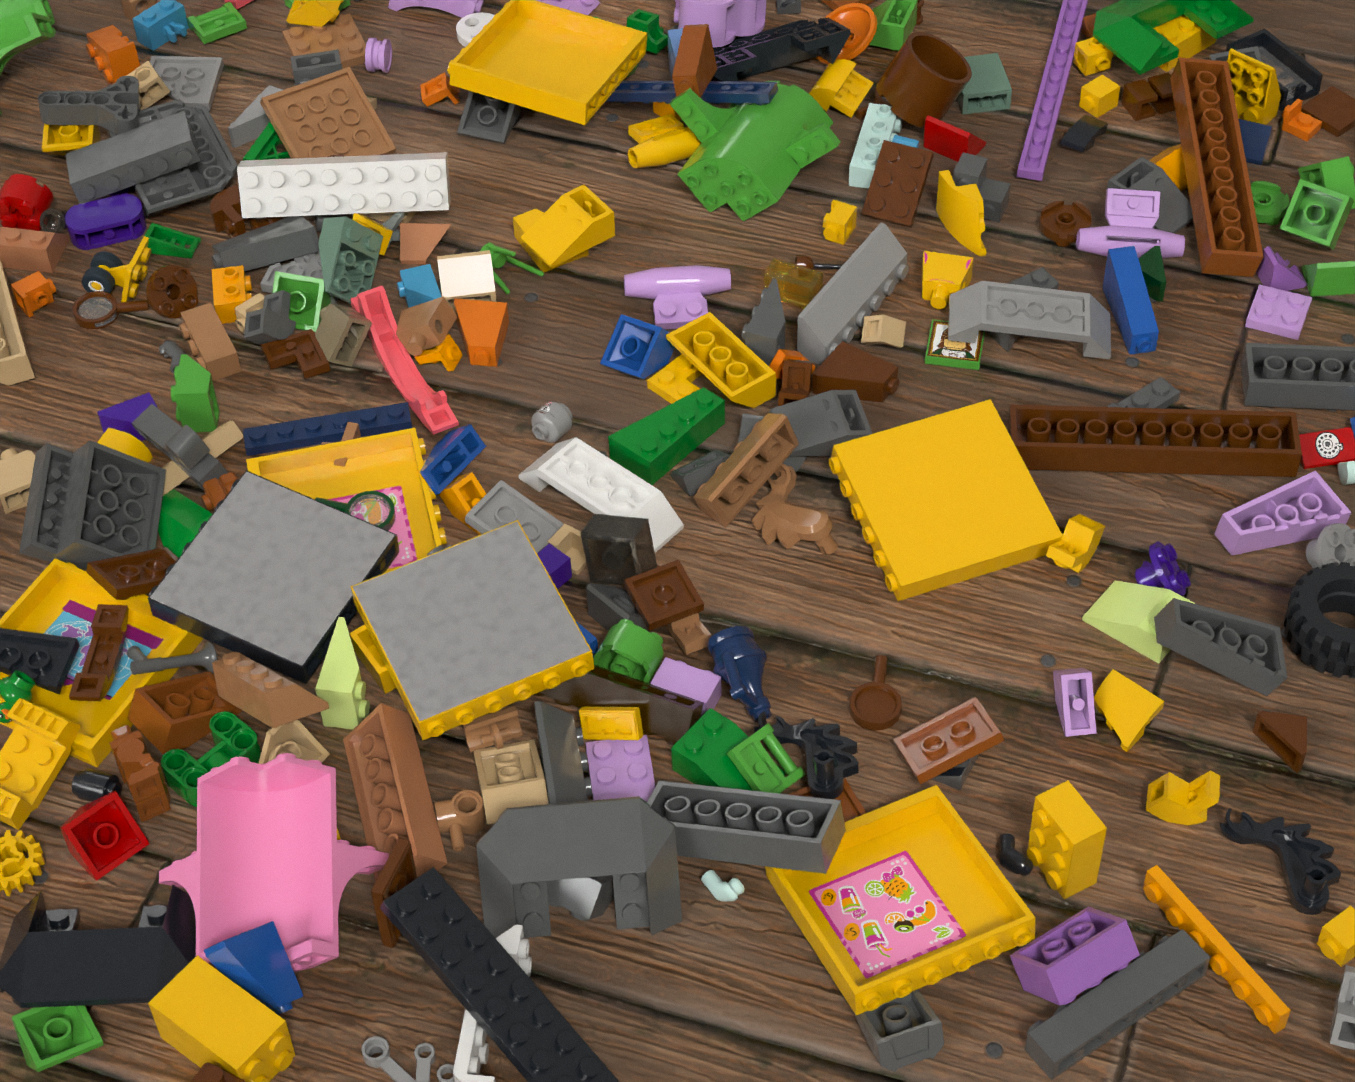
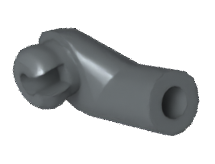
(172, 350)

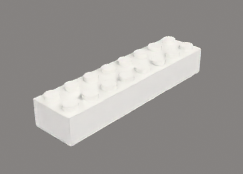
(344, 185)

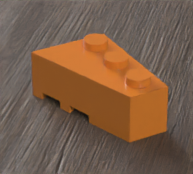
(112, 53)

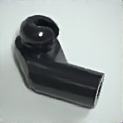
(1011, 858)

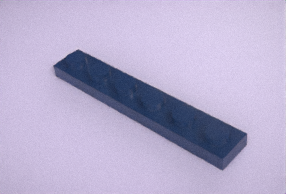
(325, 428)

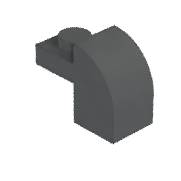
(271, 321)

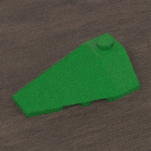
(179, 521)

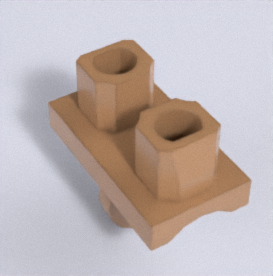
(493, 729)

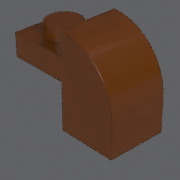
(227, 212)
(795, 381)

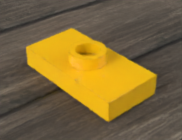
(611, 723)

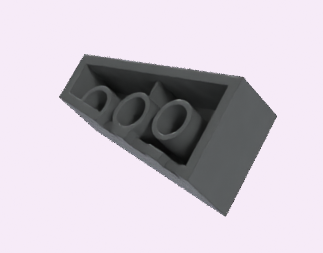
(1225, 643)

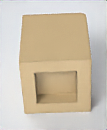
(883, 330)
(570, 543)

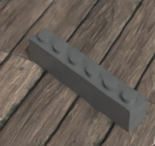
(1116, 1003)

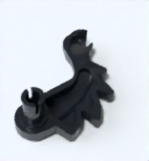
(827, 753)
(1300, 857)

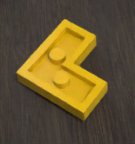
(675, 380)

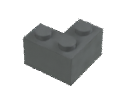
(995, 194)

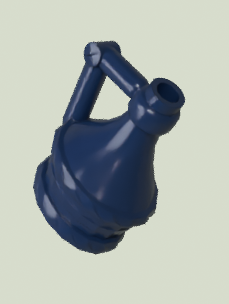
(741, 666)

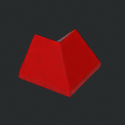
(103, 835)

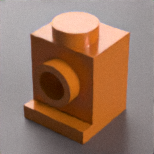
(33, 292)

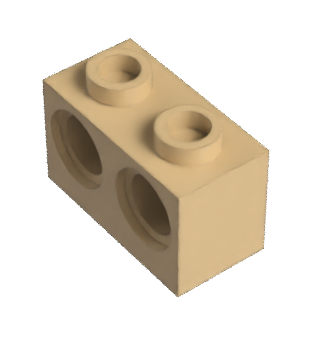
(150, 85)

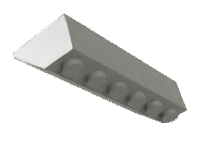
(851, 295)

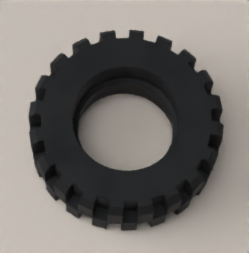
(1310, 632)

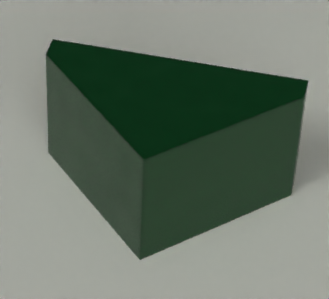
(1154, 273)

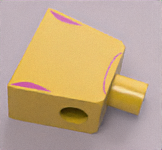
(943, 276)

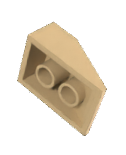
(510, 778)

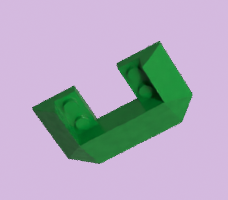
(1129, 26)

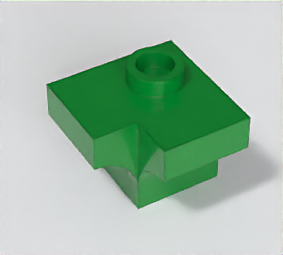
(649, 23)

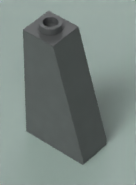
(267, 244)

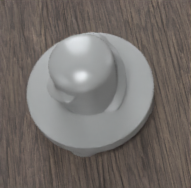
(1333, 545)

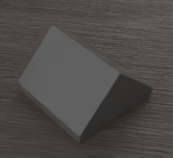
(610, 605)

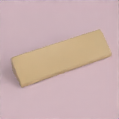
(217, 441)

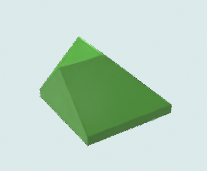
(55, 1034)

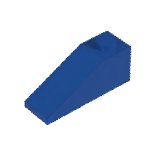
(451, 457)

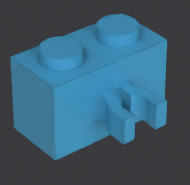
(161, 24)

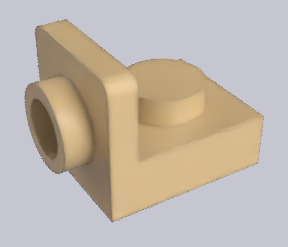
(250, 305)

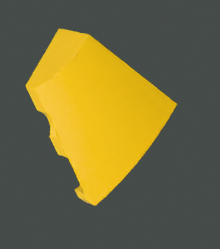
(1126, 707)

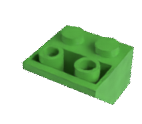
(894, 23)
(195, 396)

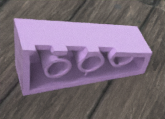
(1282, 516)

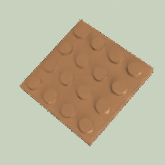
(327, 118)

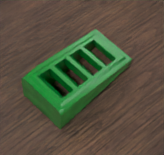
(164, 241)

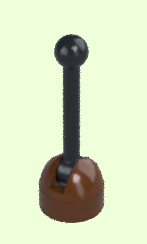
(807, 262)

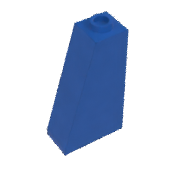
(1130, 300)

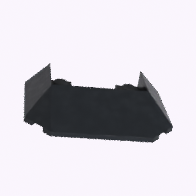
(780, 48)
(58, 965)

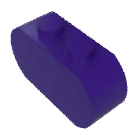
(105, 221)

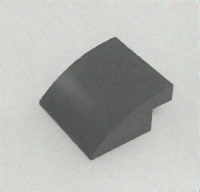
(91, 505)

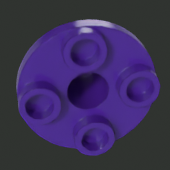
(1163, 570)

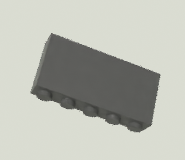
(132, 157)

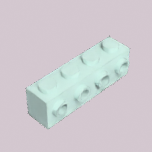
(878, 126)

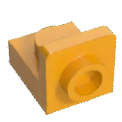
(446, 352)

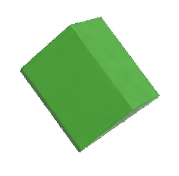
(1330, 278)
(306, 298)

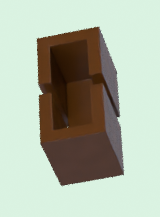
(1156, 91)

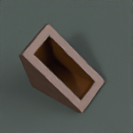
(1284, 736)

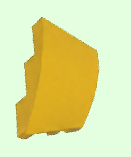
(961, 212)

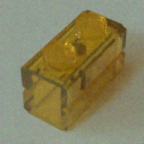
(795, 283)

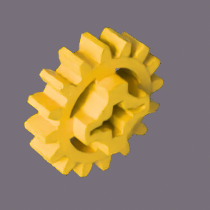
(14, 867)

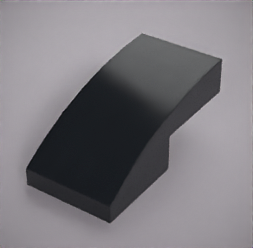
(1083, 133)

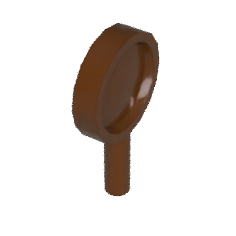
(876, 703)

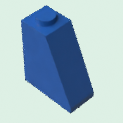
(258, 966)

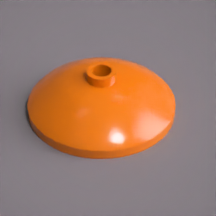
(862, 26)

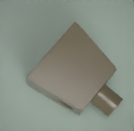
(341, 333)

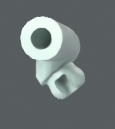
(722, 890)

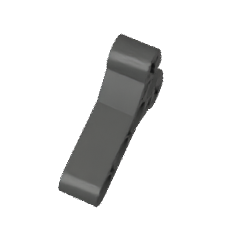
(111, 107)
(179, 444)

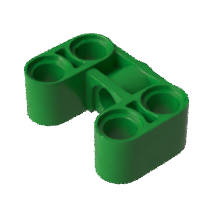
(231, 740)

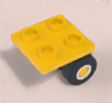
(108, 270)

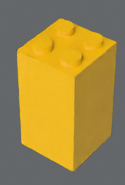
(221, 1024)

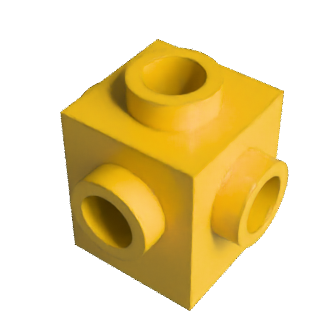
(1092, 56)

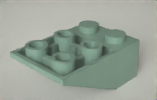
(348, 257)

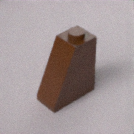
(856, 370)

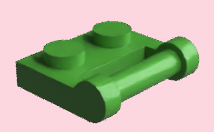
(217, 23)
(759, 767)

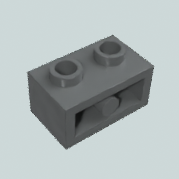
(315, 65)

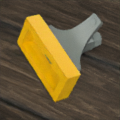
(386, 229)

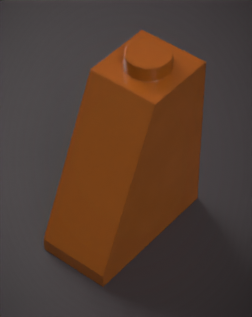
(695, 60)

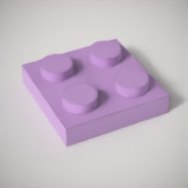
(1278, 312)

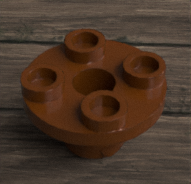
(171, 291)

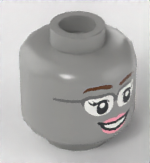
(551, 422)

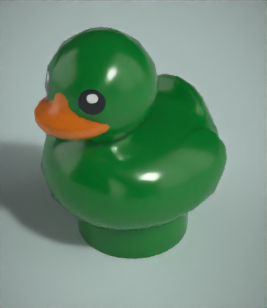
(11, 689)

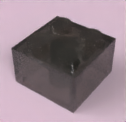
(617, 548)

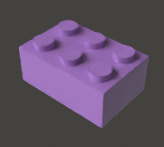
(1075, 955)

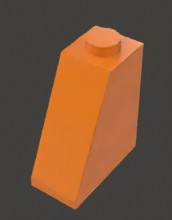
(482, 329)

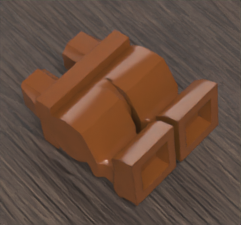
(140, 773)

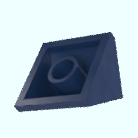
(1255, 140)

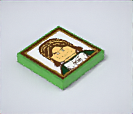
(952, 353)

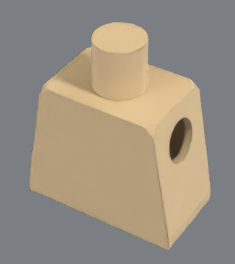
(15, 478)

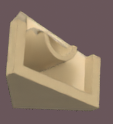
(292, 739)

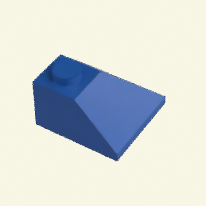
(637, 348)

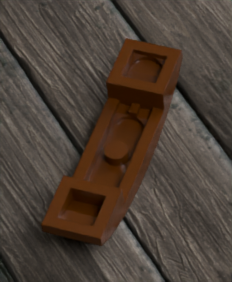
(103, 654)

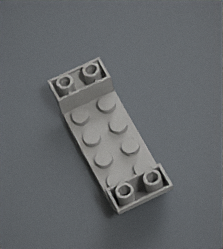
(1030, 313)

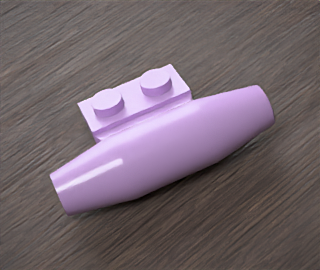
(1131, 223)
(677, 291)

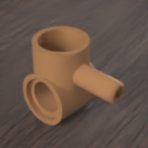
(453, 819)

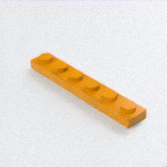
(1224, 958)

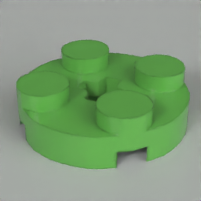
(1275, 202)

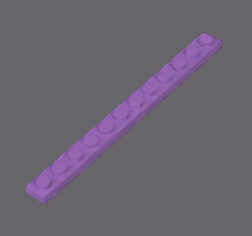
(1052, 90)

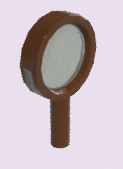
(101, 309)

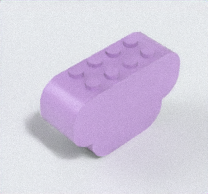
(724, 17)

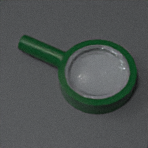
(368, 506)

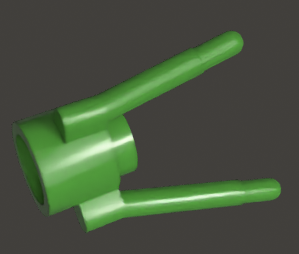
(500, 256)

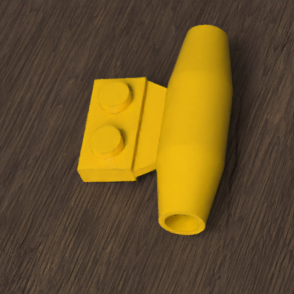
(661, 142)

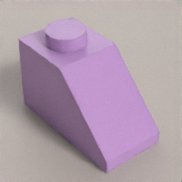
(1075, 701)

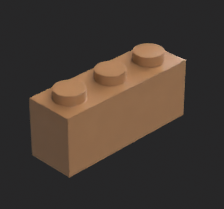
(209, 341)

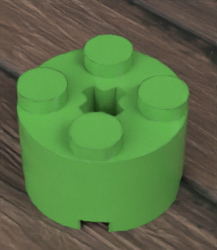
(630, 651)

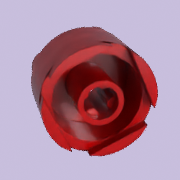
(23, 202)

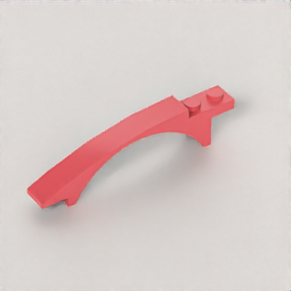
(426, 403)

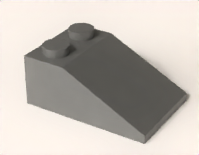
(488, 118)

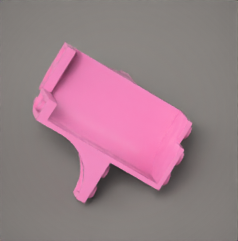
(270, 857)

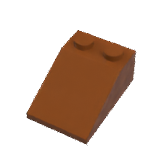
(177, 710)

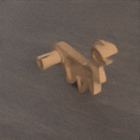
(789, 520)

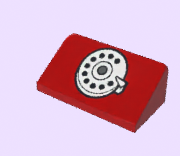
(1327, 447)

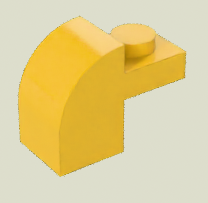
(1078, 543)
(1181, 801)

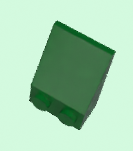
(703, 749)

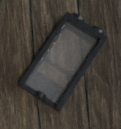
(1295, 75)

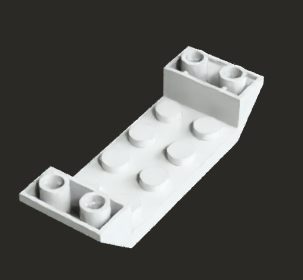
(603, 487)
(472, 1048)

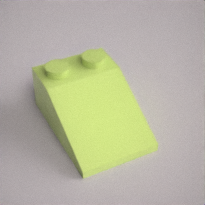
(1128, 615)
(342, 683)

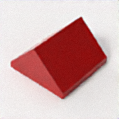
(950, 140)

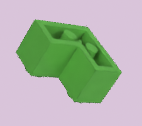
(1333, 175)

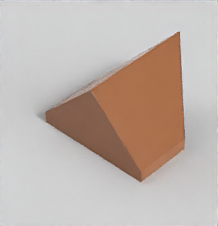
(419, 241)

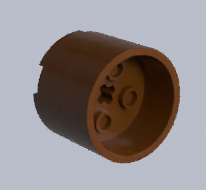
(924, 78)

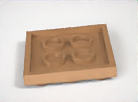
(334, 35)

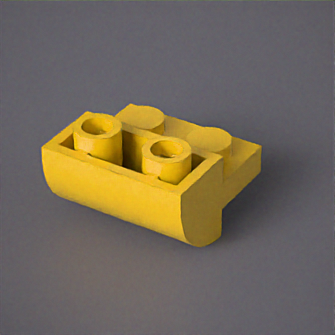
(841, 87)

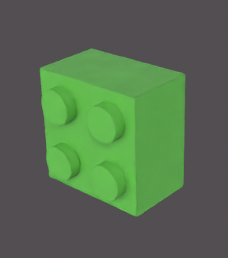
(1316, 214)

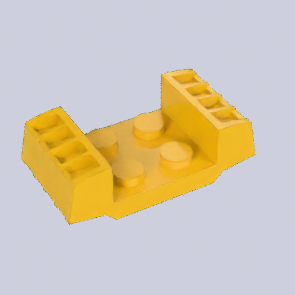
(32, 759)

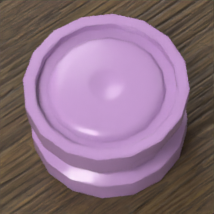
(378, 55)

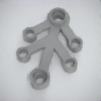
(394, 1071)

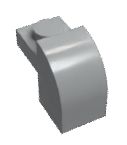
(1343, 1020)

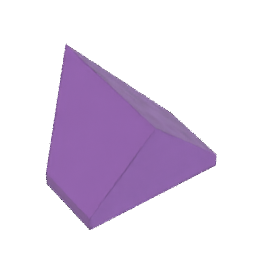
(1275, 273)

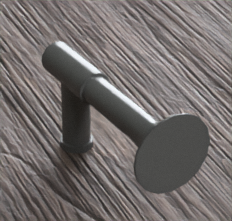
(142, 664)

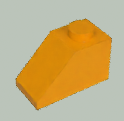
(462, 496)

